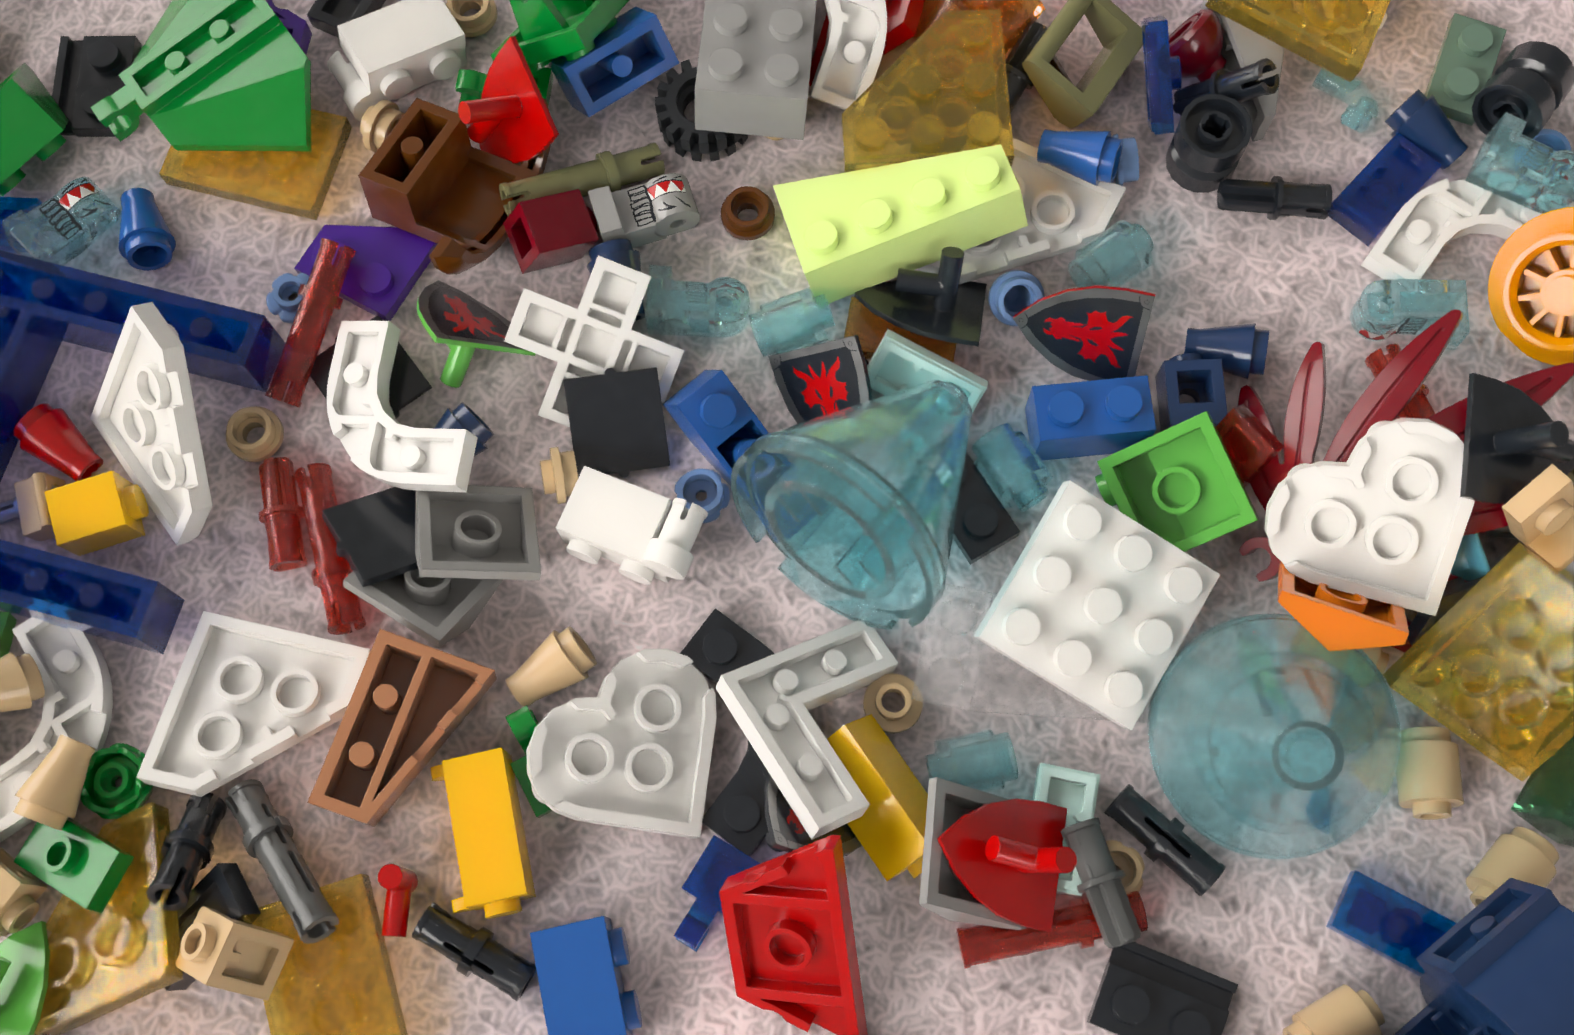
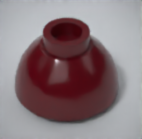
(1198, 45)

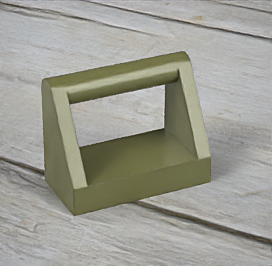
(1120, 43)

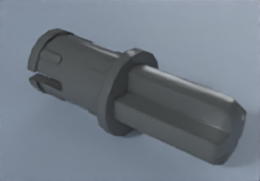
(1102, 883)

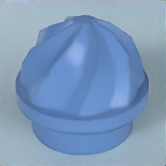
(1012, 294)

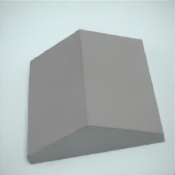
(477, 534)
(428, 605)
(940, 887)

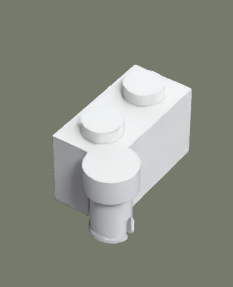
(396, 52)
(629, 527)

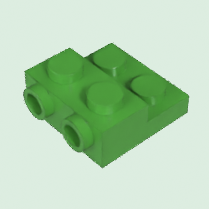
(1178, 484)

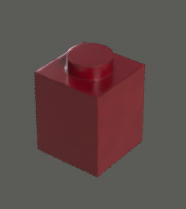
(551, 230)

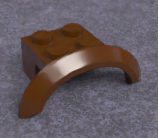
(442, 187)

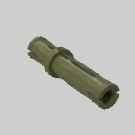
(603, 171)

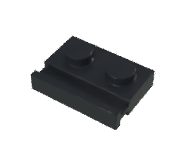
(88, 73)
(1159, 995)

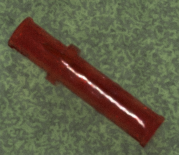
(311, 322)
(340, 604)
(1069, 927)

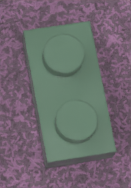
(1464, 65)

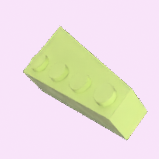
(874, 220)

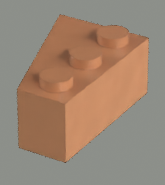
(395, 724)

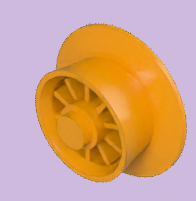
(1535, 287)

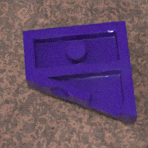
(383, 268)

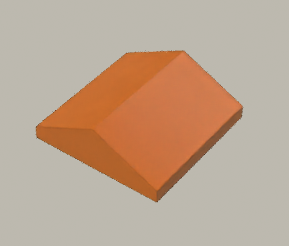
(1341, 618)

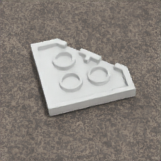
(1059, 212)
(152, 422)
(244, 700)

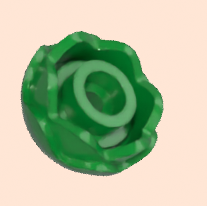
(99, 787)

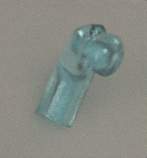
(1356, 94)

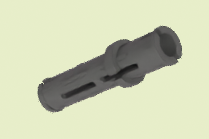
(271, 842)

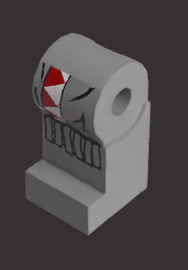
(646, 210)

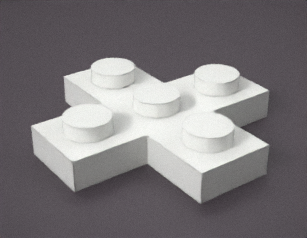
(593, 335)

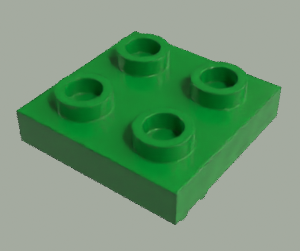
(560, 28)

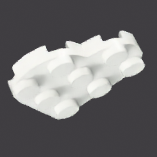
(1380, 520)
(633, 751)

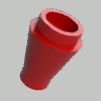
(57, 442)

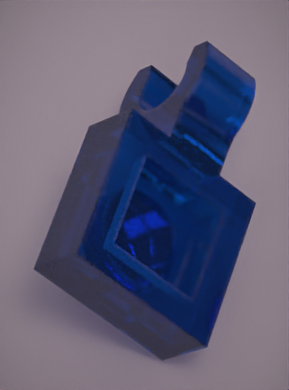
(704, 884)

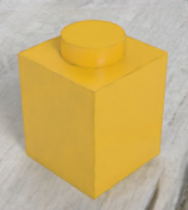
(96, 513)

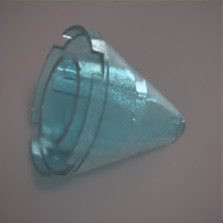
(863, 501)
(1273, 737)

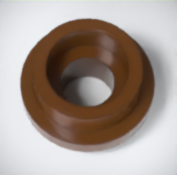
(747, 198)

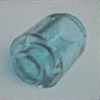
(1112, 256)
(792, 322)
(1012, 468)
(974, 760)

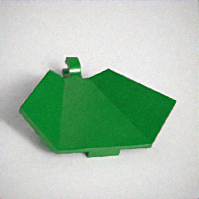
(217, 81)

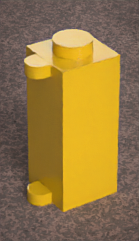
(896, 818)
(487, 832)

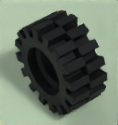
(680, 131)

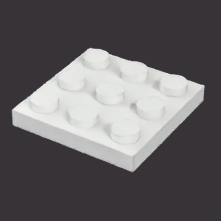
(1097, 605)

